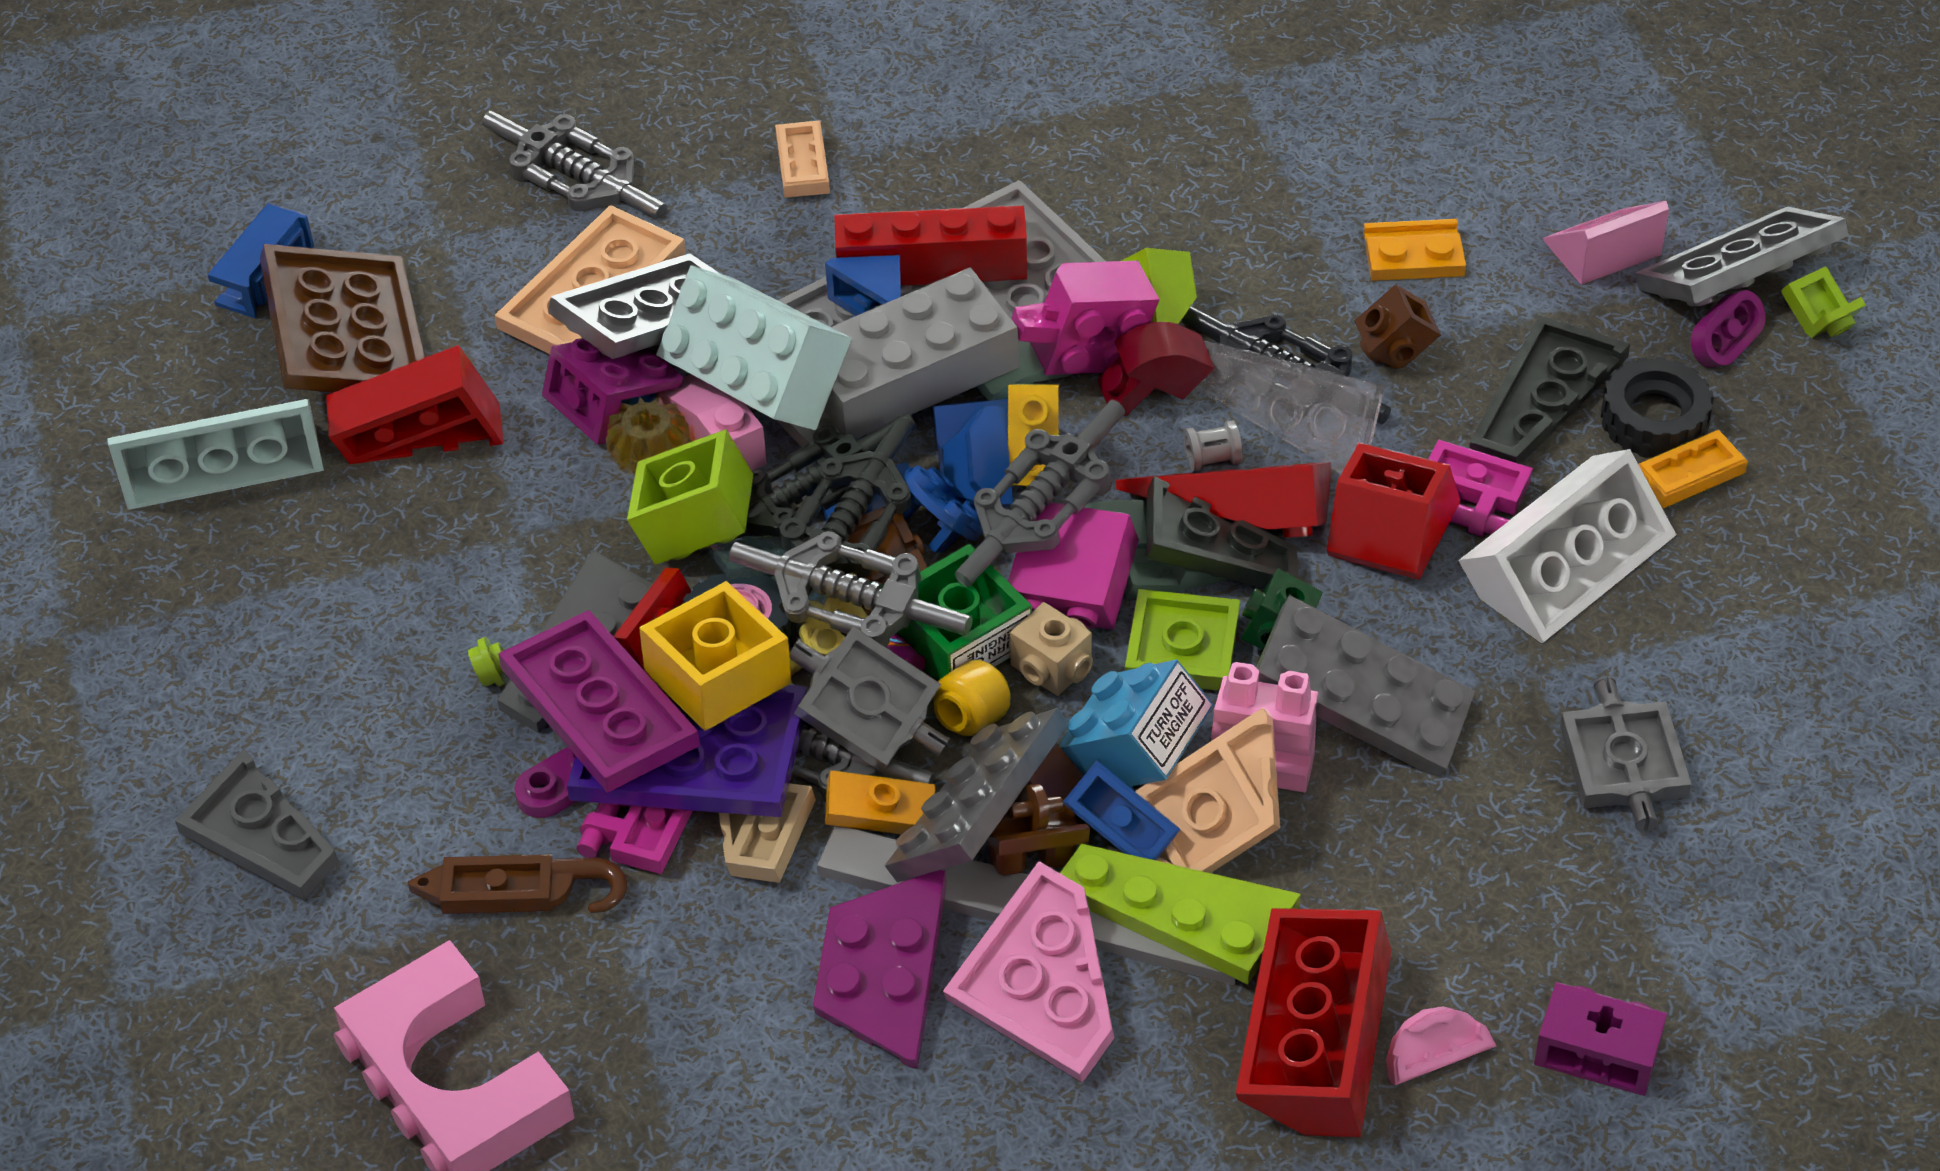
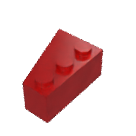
(414, 408)

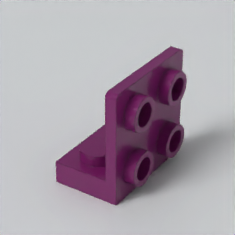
(592, 385)

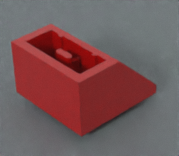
(1391, 510)

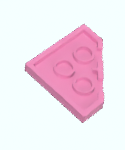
(1041, 975)

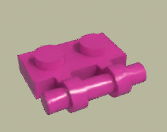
(1484, 481)
(639, 840)

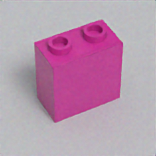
(1085, 570)

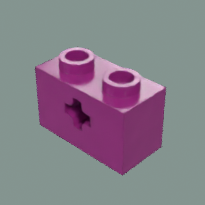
(1600, 1038)

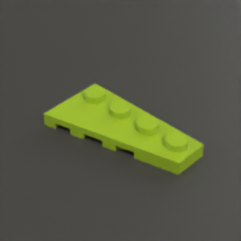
(1180, 907)

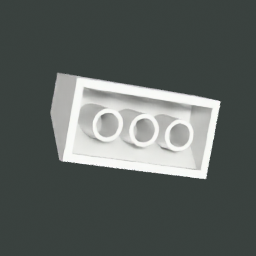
(1570, 545)

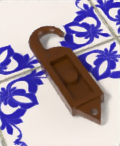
(514, 883)

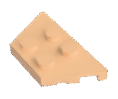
(1221, 796)

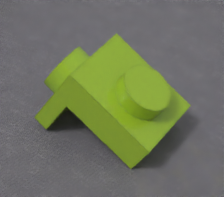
(1820, 304)

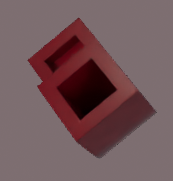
(1155, 357)

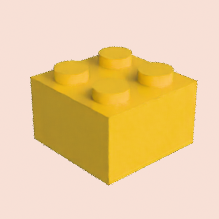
(715, 655)

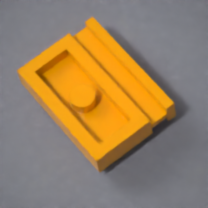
(1414, 249)

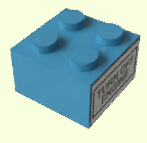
(1137, 722)

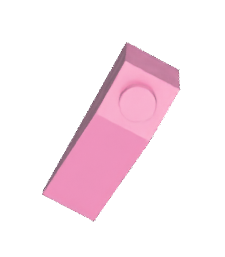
(712, 410)

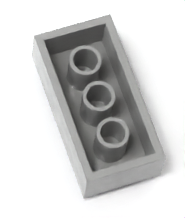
(920, 352)

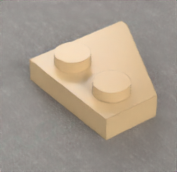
(764, 844)

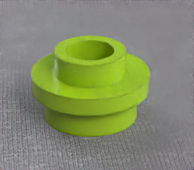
(486, 662)

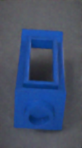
(241, 264)

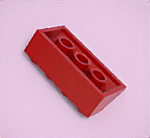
(940, 241)
(1316, 1019)

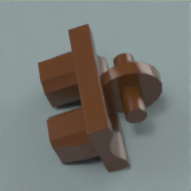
(1035, 825)

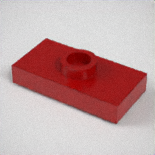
(661, 598)

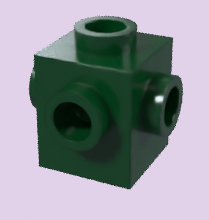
(1265, 605)

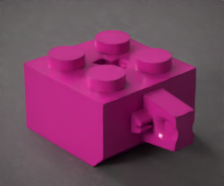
(1085, 315)

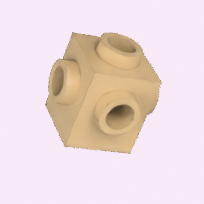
(1051, 649)

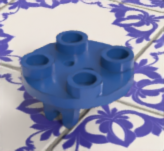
(932, 491)

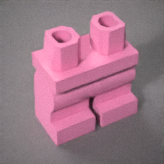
(1293, 715)

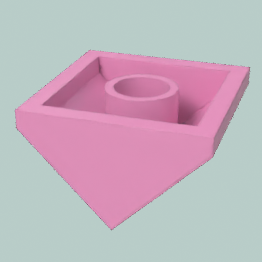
(1611, 241)

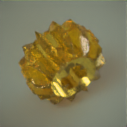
(645, 431)

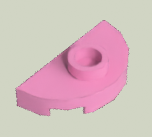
(1433, 1041)

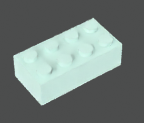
(753, 347)

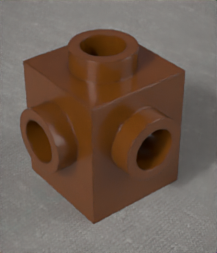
(1396, 328)

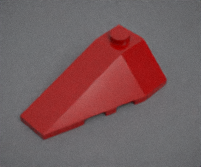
(1266, 497)

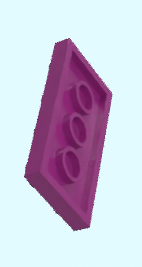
(599, 700)

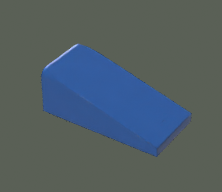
(1120, 813)

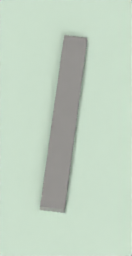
(983, 893)

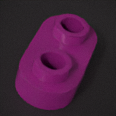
(1728, 329)
(554, 797)

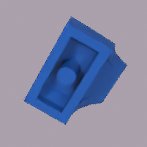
(978, 455)

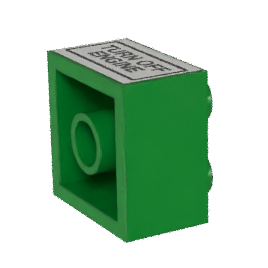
(990, 601)

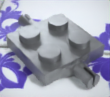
(867, 699)
(1625, 754)

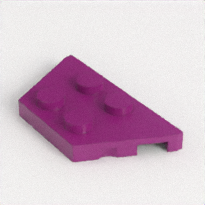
(882, 964)

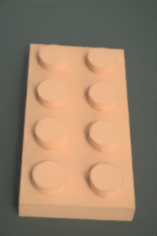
(605, 249)

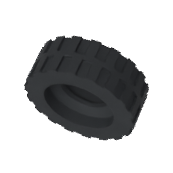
(1662, 379)

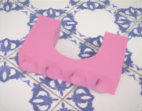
(462, 1127)

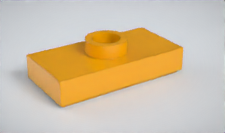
(1693, 468)
(874, 802)

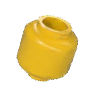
(971, 698)

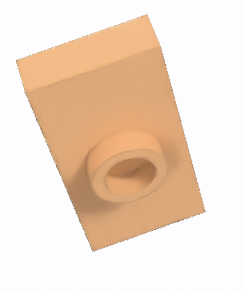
(802, 159)

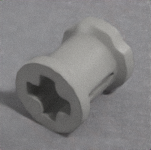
(1201, 450)

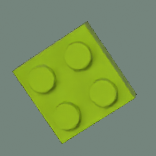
(1185, 628)

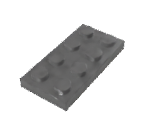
(1742, 255)
(625, 310)
(1369, 686)
(976, 794)

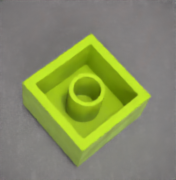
(690, 497)

